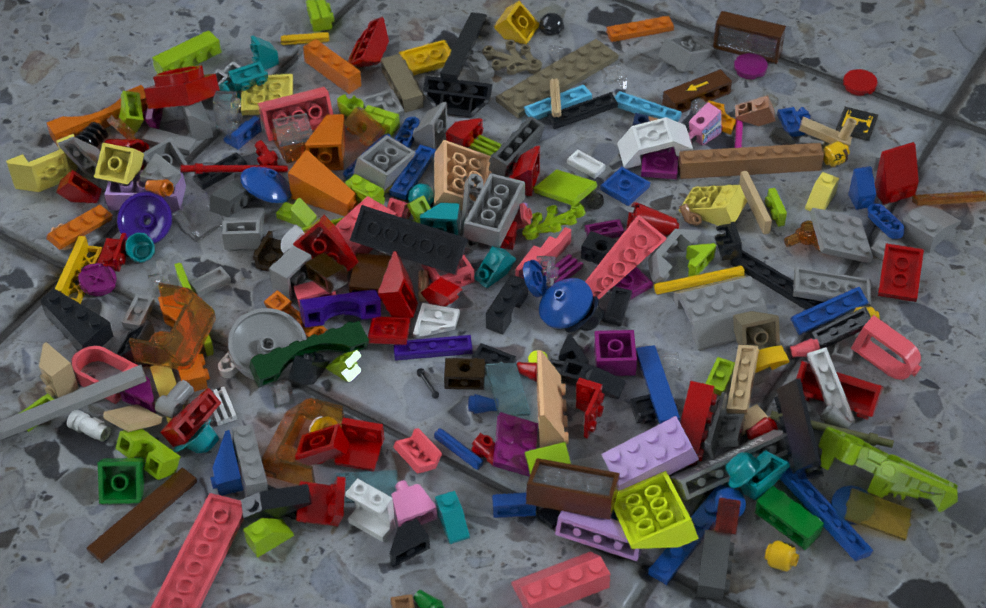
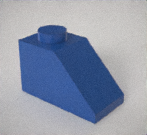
(862, 188)

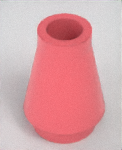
(804, 347)

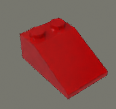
(897, 174)
(326, 238)

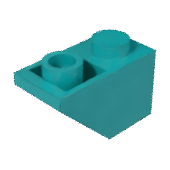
(264, 52)
(494, 266)

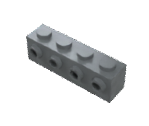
(519, 142)

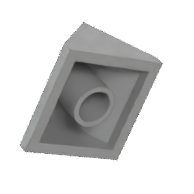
(168, 151)

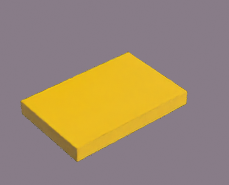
(426, 57)

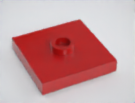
(389, 330)

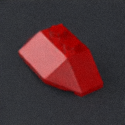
(370, 44)

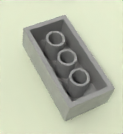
(494, 210)

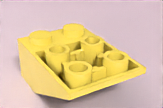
(717, 203)

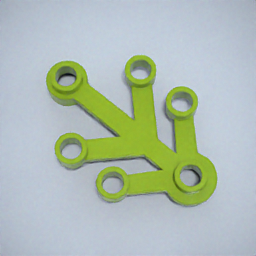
(552, 223)

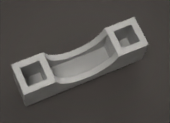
(249, 459)

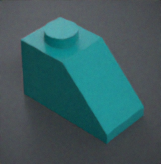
(452, 517)

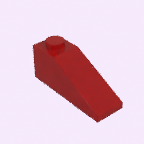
(191, 418)

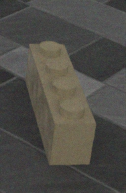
(402, 82)

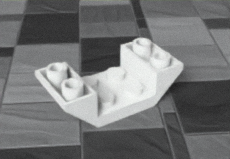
(652, 137)

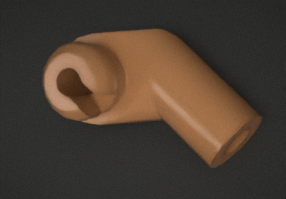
(690, 217)

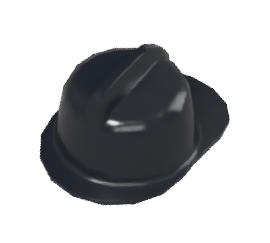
(591, 320)

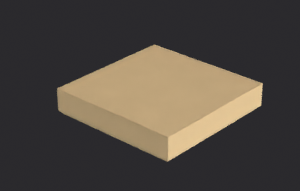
(132, 417)

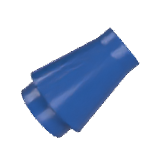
(481, 404)

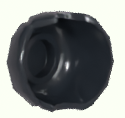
(551, 24)

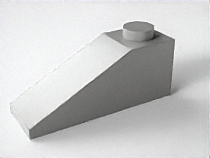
(82, 154)

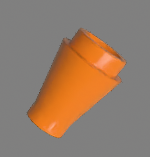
(160, 187)

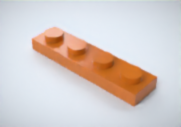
(640, 28)
(79, 226)

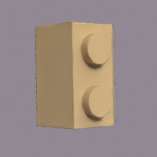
(56, 373)

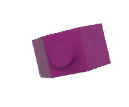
(141, 395)

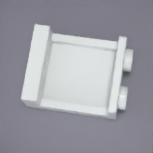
(373, 510)

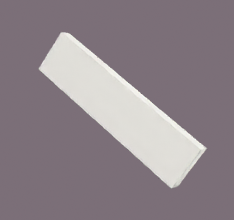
(828, 381)

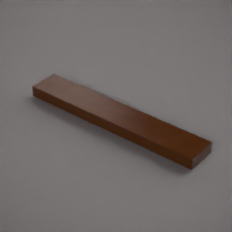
(141, 515)

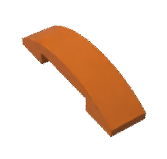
(282, 303)

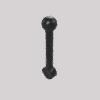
(421, 373)

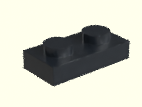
(493, 355)

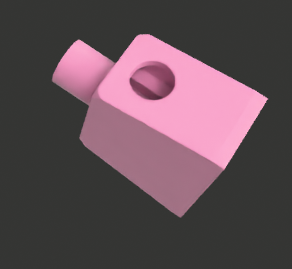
(412, 503)

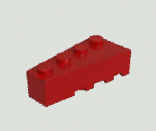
(697, 415)

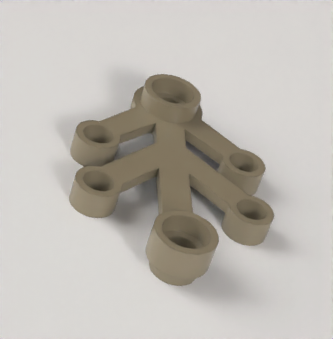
(531, 64)

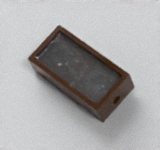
(749, 35)
(572, 488)

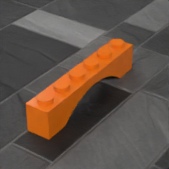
(74, 125)
(196, 375)

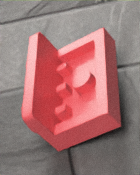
(418, 452)

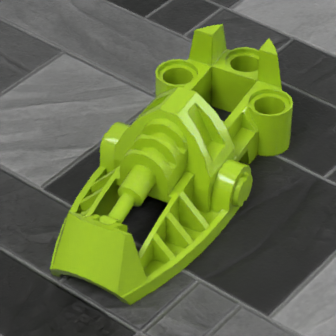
(890, 471)

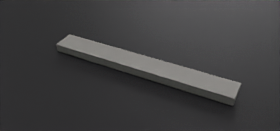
(72, 401)

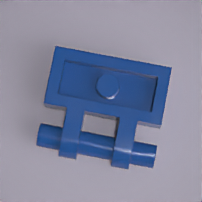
(791, 120)

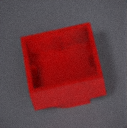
(181, 87)

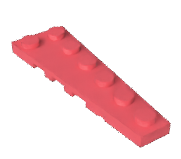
(630, 250)

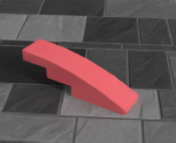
(551, 247)

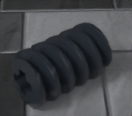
(93, 134)

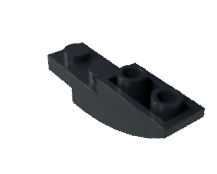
(572, 370)

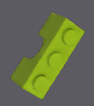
(159, 458)

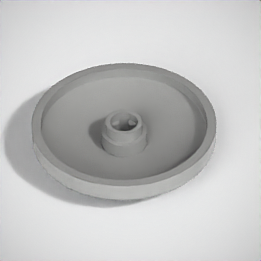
(259, 334)

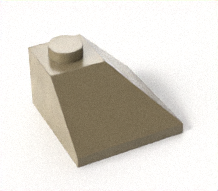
(757, 329)

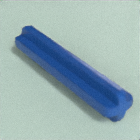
(458, 448)

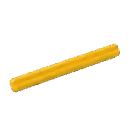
(697, 280)

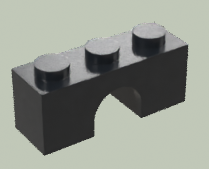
(510, 296)

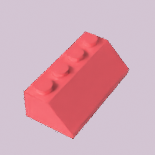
(313, 102)
(563, 582)

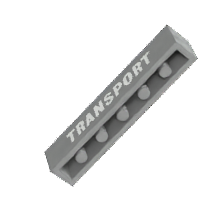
(713, 471)

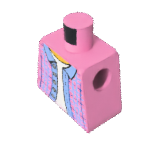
(705, 124)

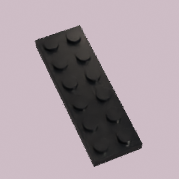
(409, 239)

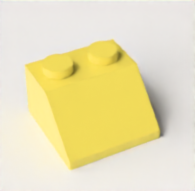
(118, 163)

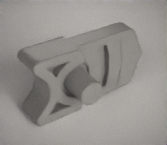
(807, 140)

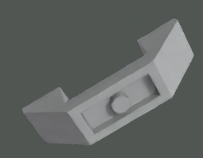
(657, 264)

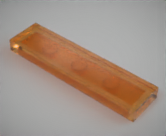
(948, 198)

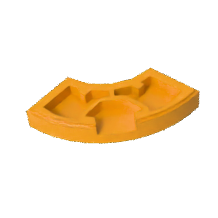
(728, 122)

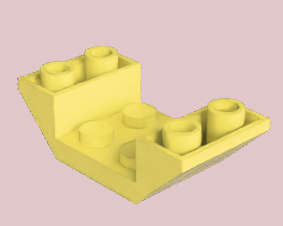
(41, 172)

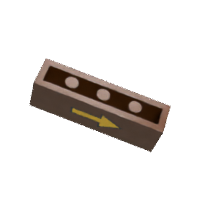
(706, 87)

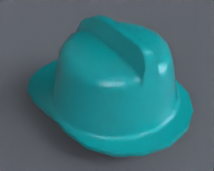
(202, 440)
(745, 467)

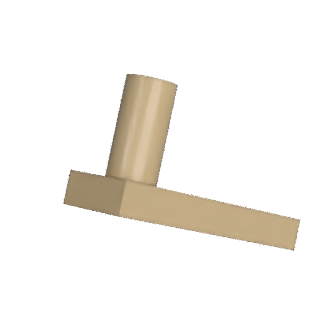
(828, 134)

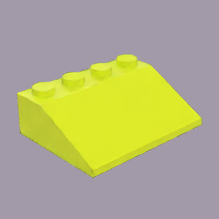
(654, 514)

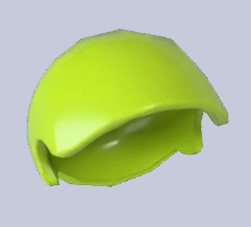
(347, 105)

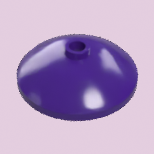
(144, 207)

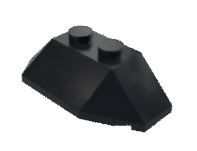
(461, 96)

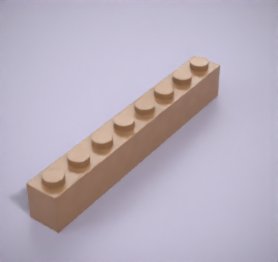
(750, 159)

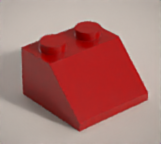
(527, 169)
(322, 445)

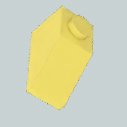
(822, 192)

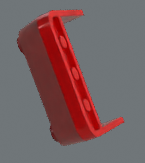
(860, 394)

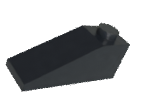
(275, 503)

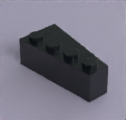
(76, 321)

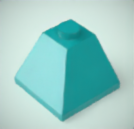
(766, 478)

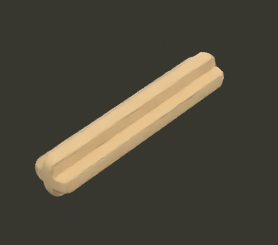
(555, 97)

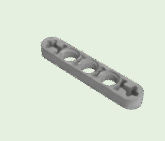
(468, 204)

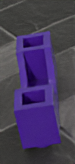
(360, 304)

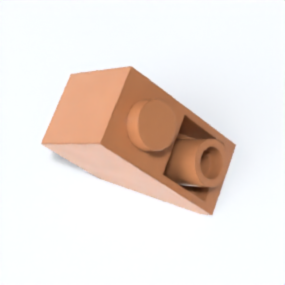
(756, 112)

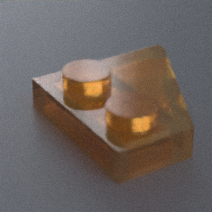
(120, 126)

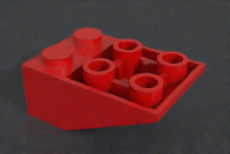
(398, 290)

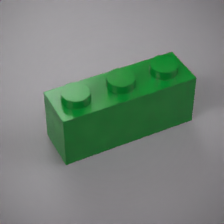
(789, 517)

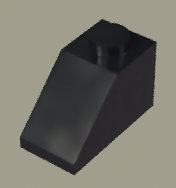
(408, 542)

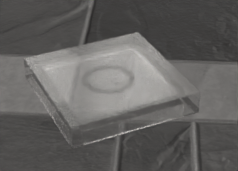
(292, 129)

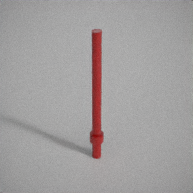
(199, 168)

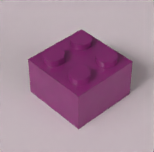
(615, 352)

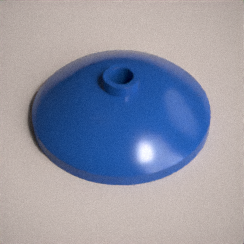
(266, 184)
(565, 303)

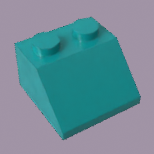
(443, 217)

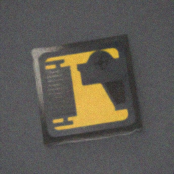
(865, 122)

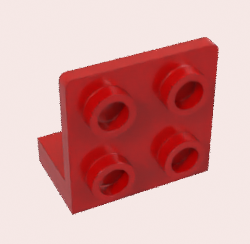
(589, 400)
(364, 444)
(326, 505)

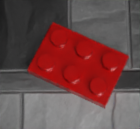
(900, 272)

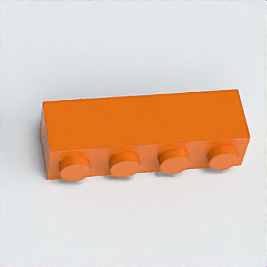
(332, 66)

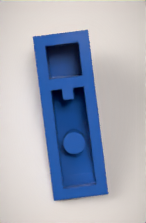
(226, 469)

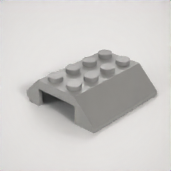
(713, 307)

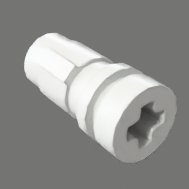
(90, 426)

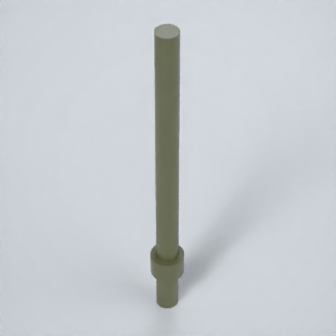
(870, 438)

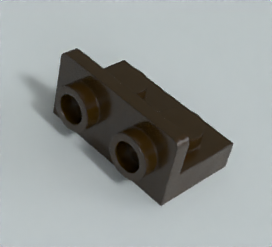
(268, 252)

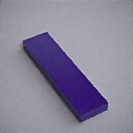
(434, 347)

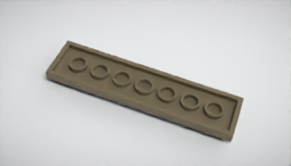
(568, 70)

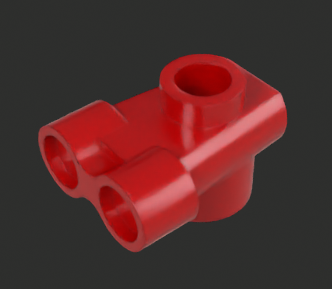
(265, 156)
(484, 447)

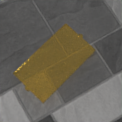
(878, 514)

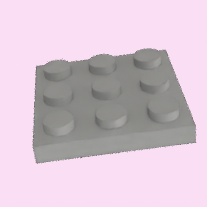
(841, 235)

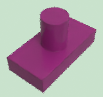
(153, 117)

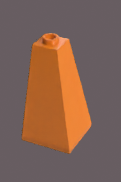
(328, 142)
(320, 186)

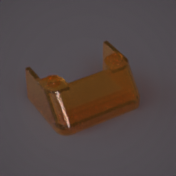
(184, 342)
(280, 454)

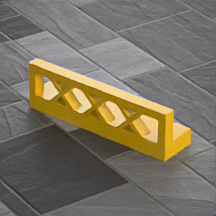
(77, 260)

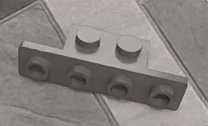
(726, 428)

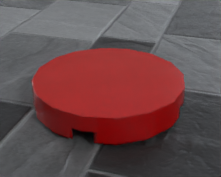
(860, 82)

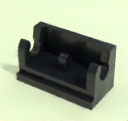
(728, 243)

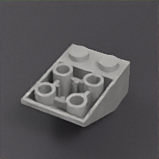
(243, 229)

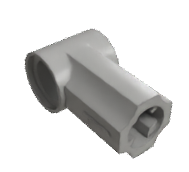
(173, 402)

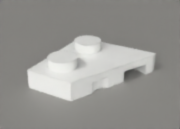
(435, 320)

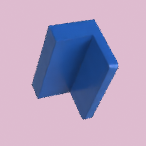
(244, 133)
(511, 505)

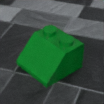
(121, 480)

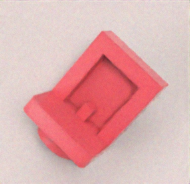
(399, 208)
(523, 216)

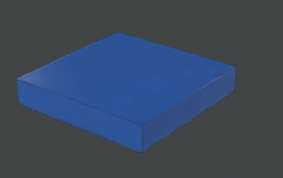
(625, 186)

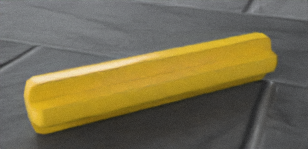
(304, 38)

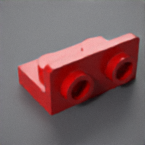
(114, 253)

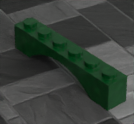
(345, 339)

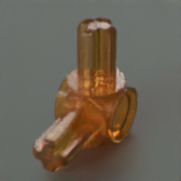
(804, 235)

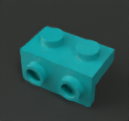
(248, 76)

